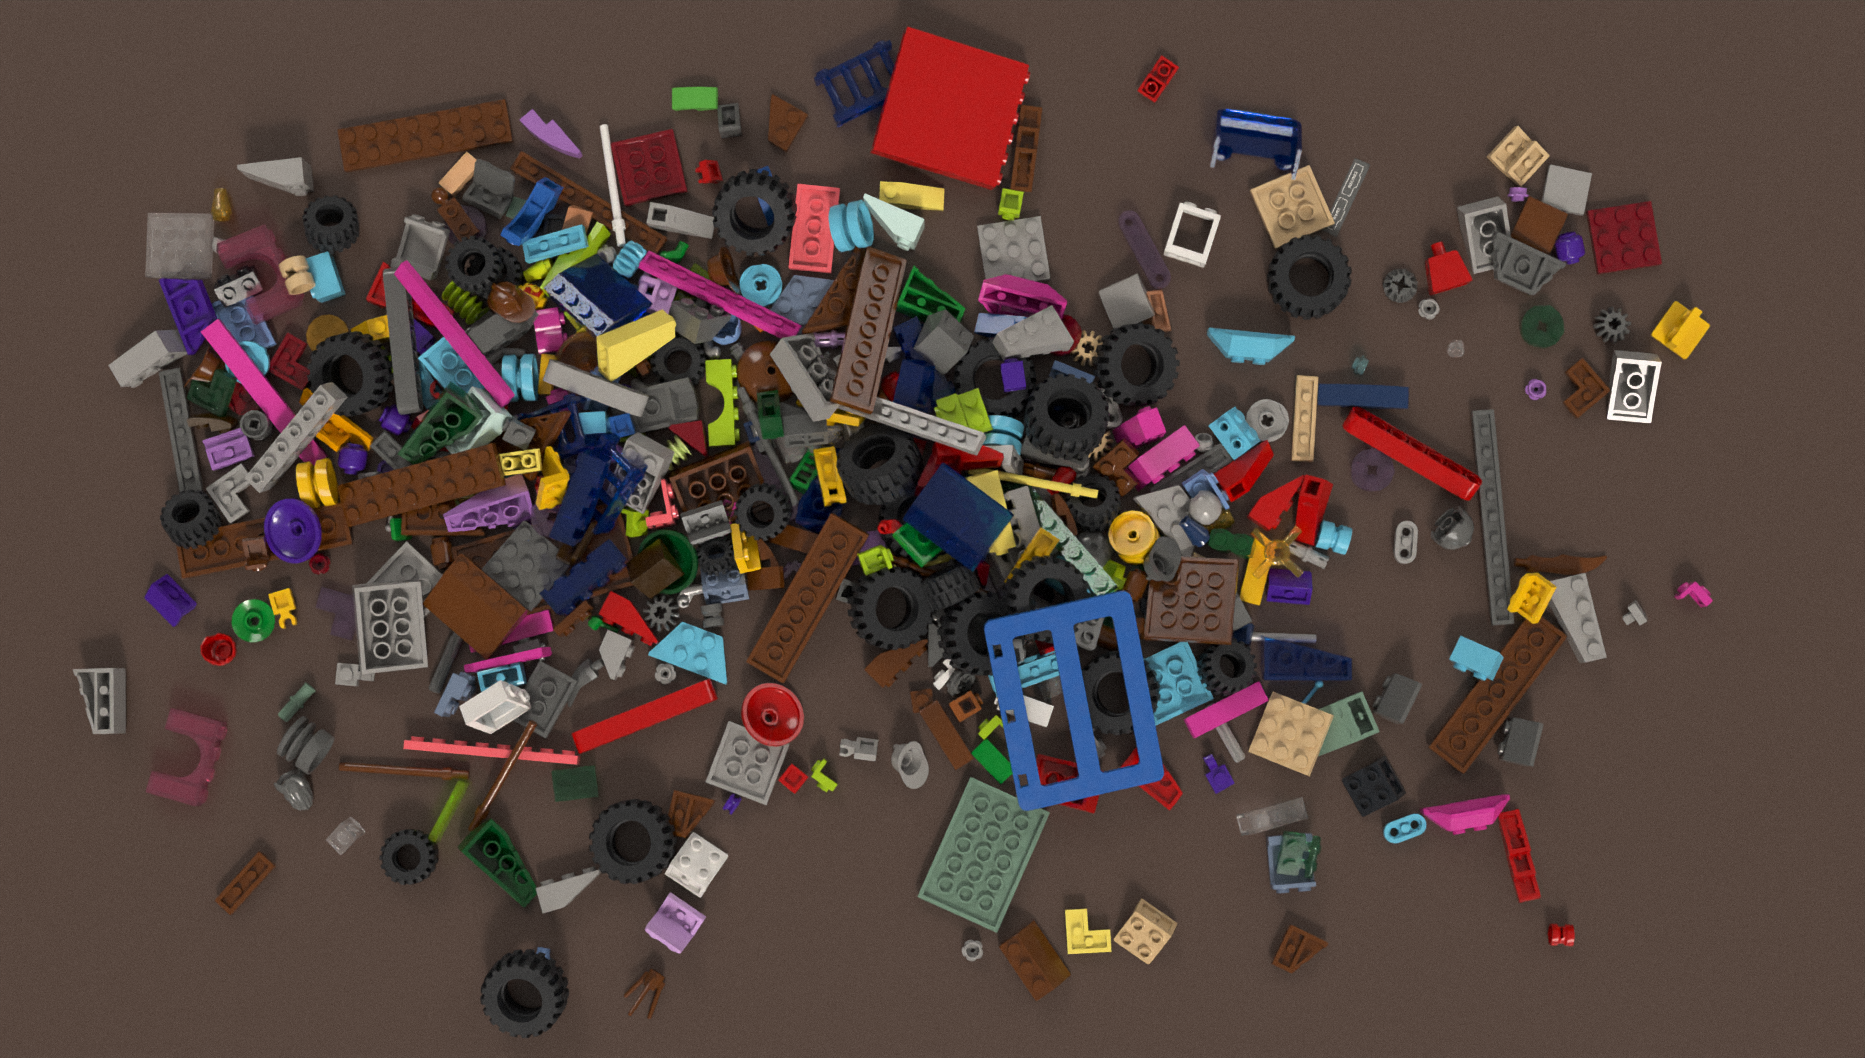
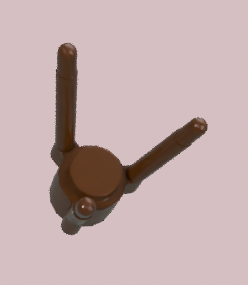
(652, 981)

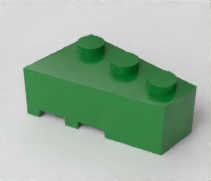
(924, 298)

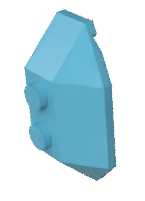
(1249, 345)

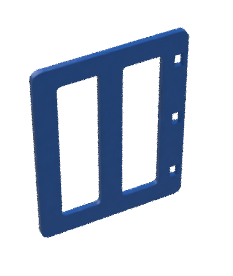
(1007, 682)

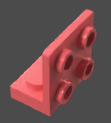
(660, 519)

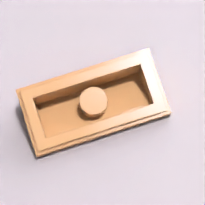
(459, 175)

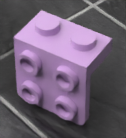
(675, 923)

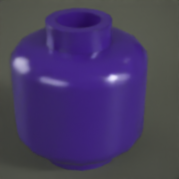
(1569, 247)
(394, 422)
(352, 458)

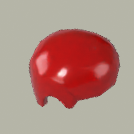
(218, 649)

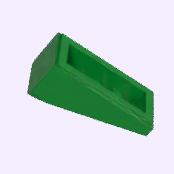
(797, 485)

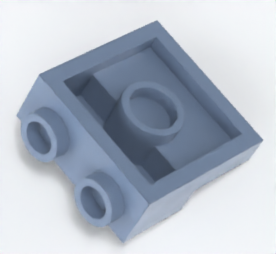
(459, 688)

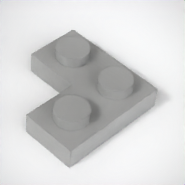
(226, 492)

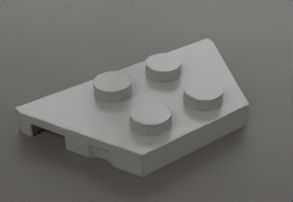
(1166, 510)

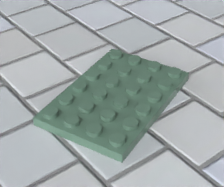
(983, 855)

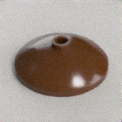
(753, 372)

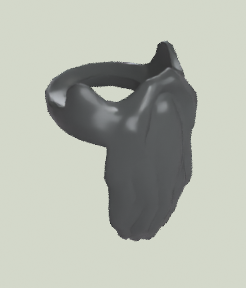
(295, 789)

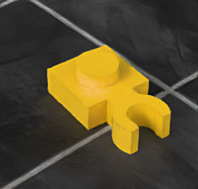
(283, 603)

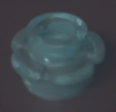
(1360, 365)

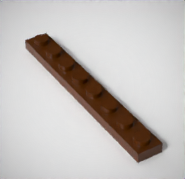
(576, 195)

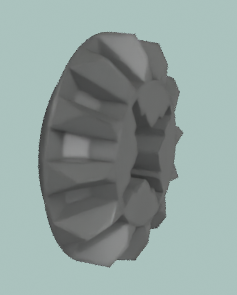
(1391, 289)
(954, 686)

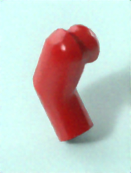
(889, 526)

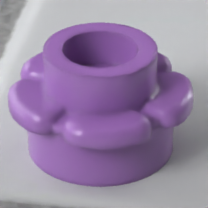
(1517, 194)
(1540, 385)

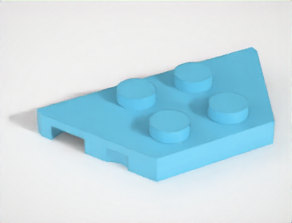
(694, 651)

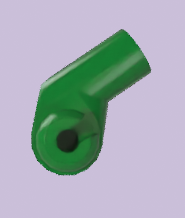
(677, 254)

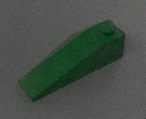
(446, 421)
(496, 856)

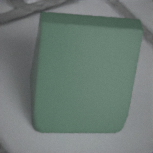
(515, 206)

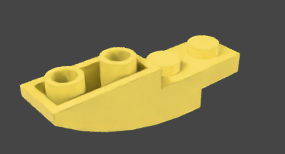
(520, 462)

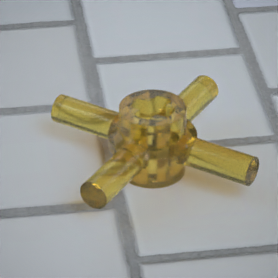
(1284, 551)

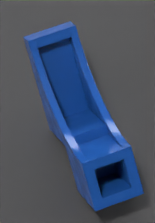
(529, 218)

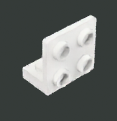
(696, 864)

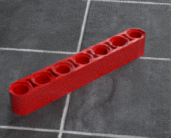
(1412, 453)
(644, 716)

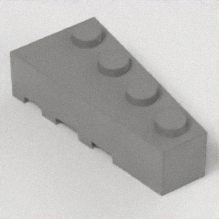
(806, 374)
(1024, 521)
(1577, 617)

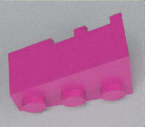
(1142, 428)
(1163, 457)

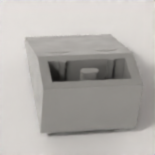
(639, 451)

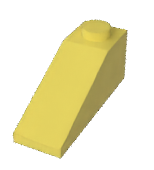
(912, 196)

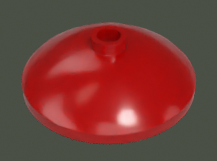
(780, 707)

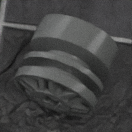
(302, 742)

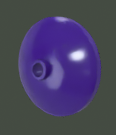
(284, 530)

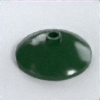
(682, 551)

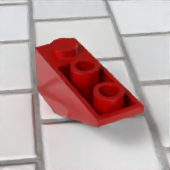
(1243, 472)
(1270, 506)
(1311, 507)
(623, 612)

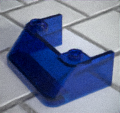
(1257, 136)

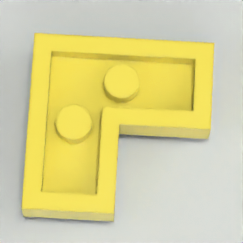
(1080, 938)

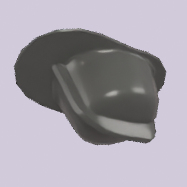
(1162, 560)

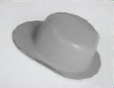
(910, 763)

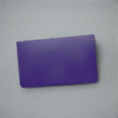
(1287, 588)
(169, 599)

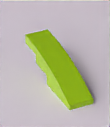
(596, 240)

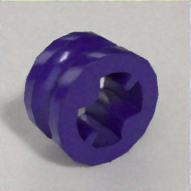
(732, 803)

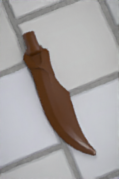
(1560, 565)

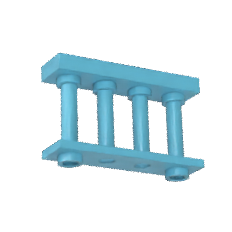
(1035, 669)

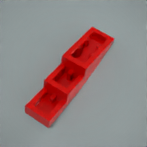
(1518, 855)

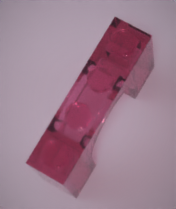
(260, 245)
(208, 735)

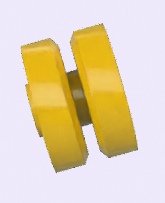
(317, 483)
(1133, 536)

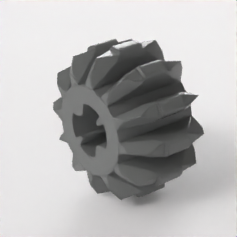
(1619, 320)
(667, 616)

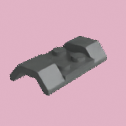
(667, 405)

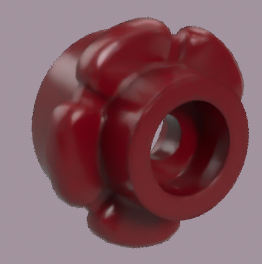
(313, 563)

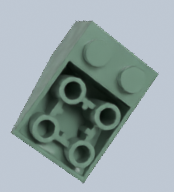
(1350, 722)

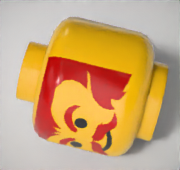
(536, 294)

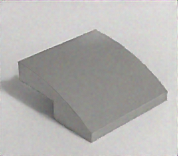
(1126, 302)

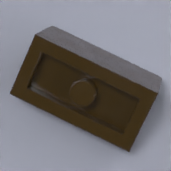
(572, 554)

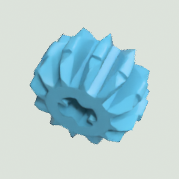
(629, 259)

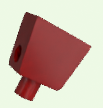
(1445, 270)

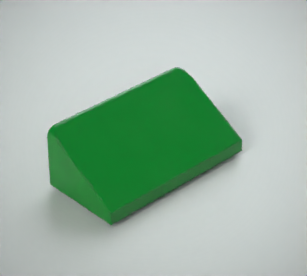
(993, 761)

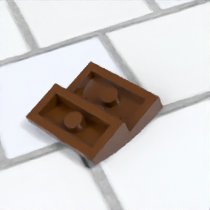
(1539, 225)

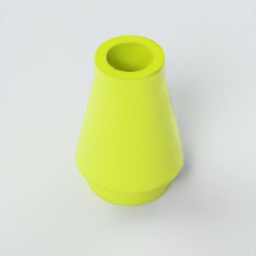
(538, 270)

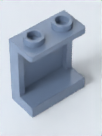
(1282, 882)

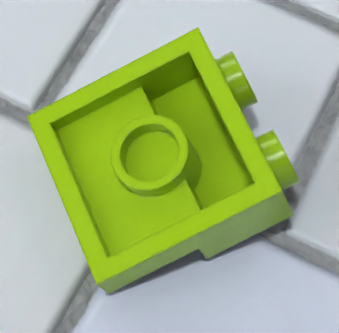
(965, 410)

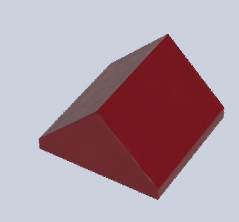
(693, 434)

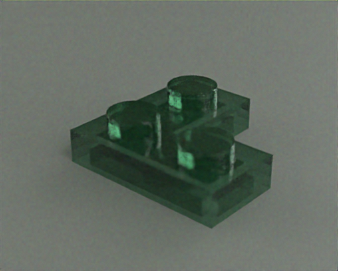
(215, 396)

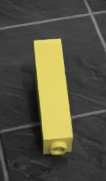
(632, 343)
(990, 484)

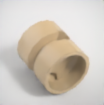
(296, 275)

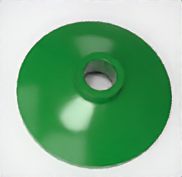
(243, 617)

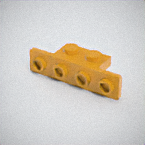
(339, 430)

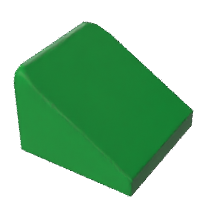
(395, 524)

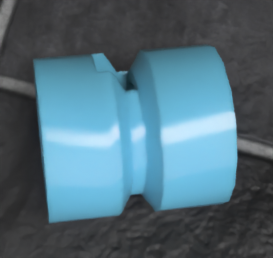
(1333, 537)

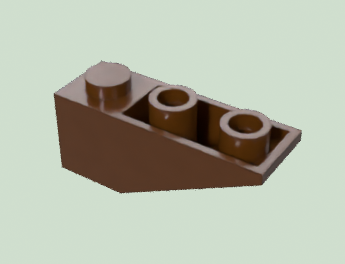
(889, 663)

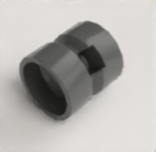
(257, 425)

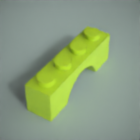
(723, 430)

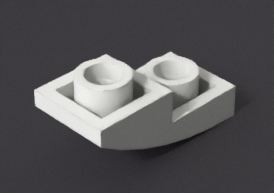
(942, 677)

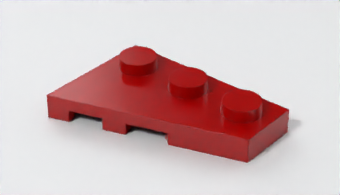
(1164, 791)

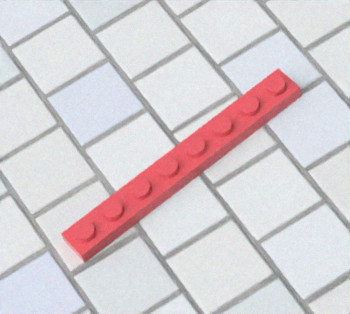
(483, 749)

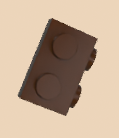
(566, 624)

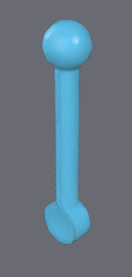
(1318, 684)

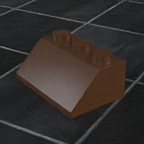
(1034, 960)

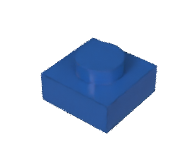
(622, 425)

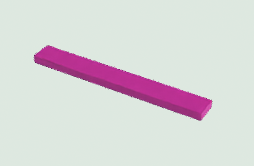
(719, 296)
(454, 334)
(256, 383)

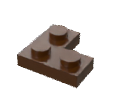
(1589, 387)
(1114, 466)

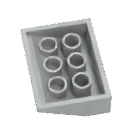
(389, 626)

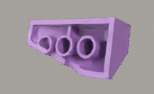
(493, 507)

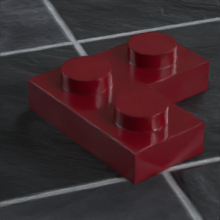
(285, 363)

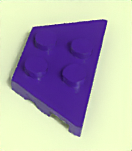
(190, 310)

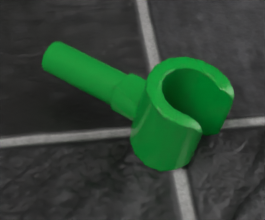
(595, 622)

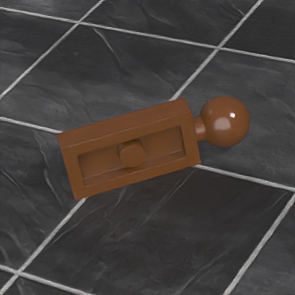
(454, 214)

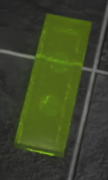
(448, 811)

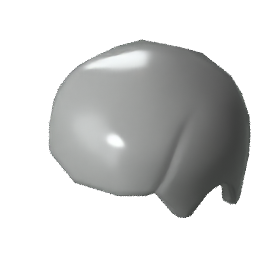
(1205, 507)

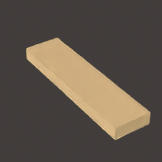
(1304, 418)

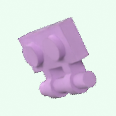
(662, 294)

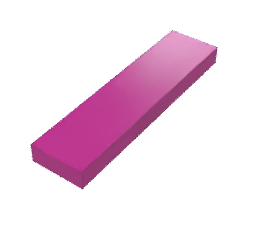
(531, 626)
(508, 659)
(1226, 710)

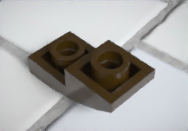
(216, 423)

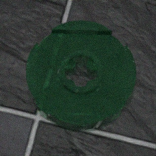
(1530, 322)

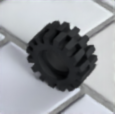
(716, 565)

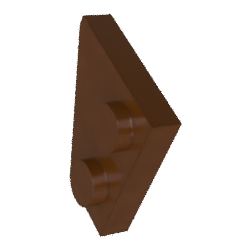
(784, 123)
(687, 811)
(1296, 949)

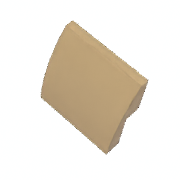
(1518, 156)

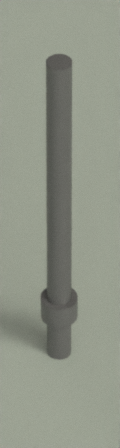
(750, 409)

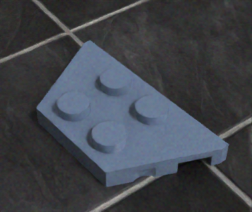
(801, 298)

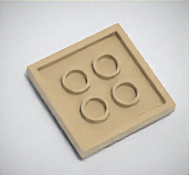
(1292, 207)
(1291, 733)

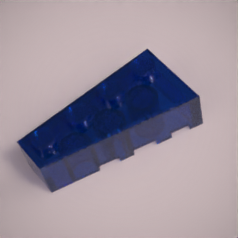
(585, 578)

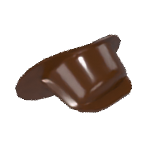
(722, 270)
(510, 302)
(206, 370)

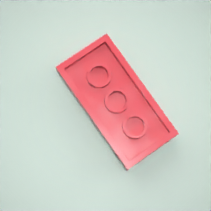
(811, 236)

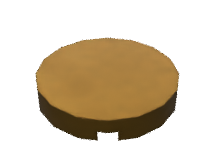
(324, 327)

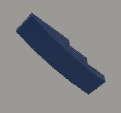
(1363, 396)

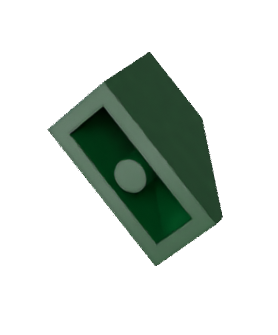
(770, 415)

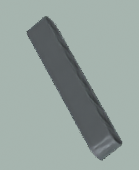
(403, 344)

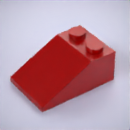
(1057, 770)

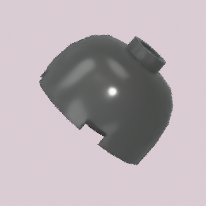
(1453, 529)
(1097, 545)

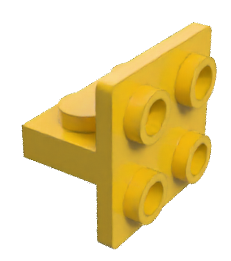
(1680, 329)

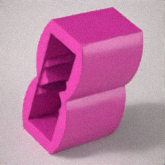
(549, 330)

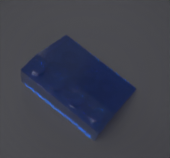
(597, 296)
(958, 517)

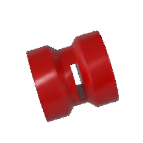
(1561, 934)

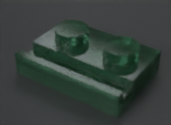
(575, 783)

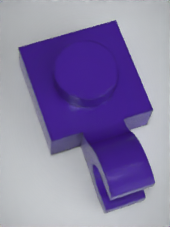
(1218, 775)

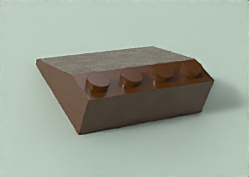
(718, 478)
(475, 606)

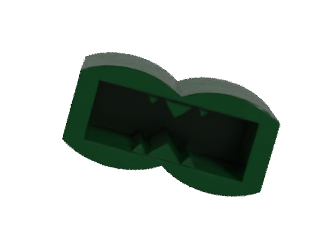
(1226, 542)

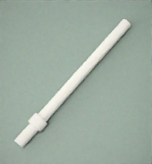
(618, 223)

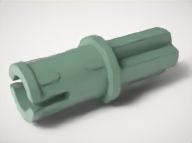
(296, 702)

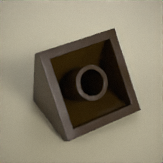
(653, 569)

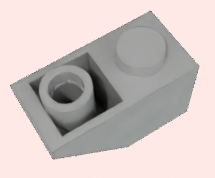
(614, 652)

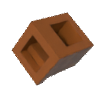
(957, 705)

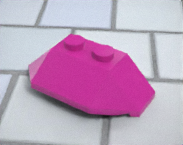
(1019, 296)
(1467, 814)

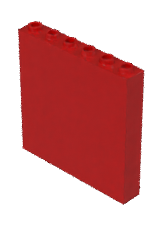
(950, 108)

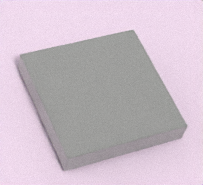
(1566, 189)

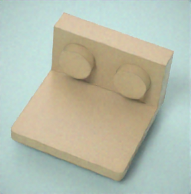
(1145, 932)

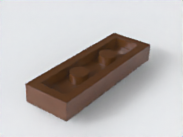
(245, 883)

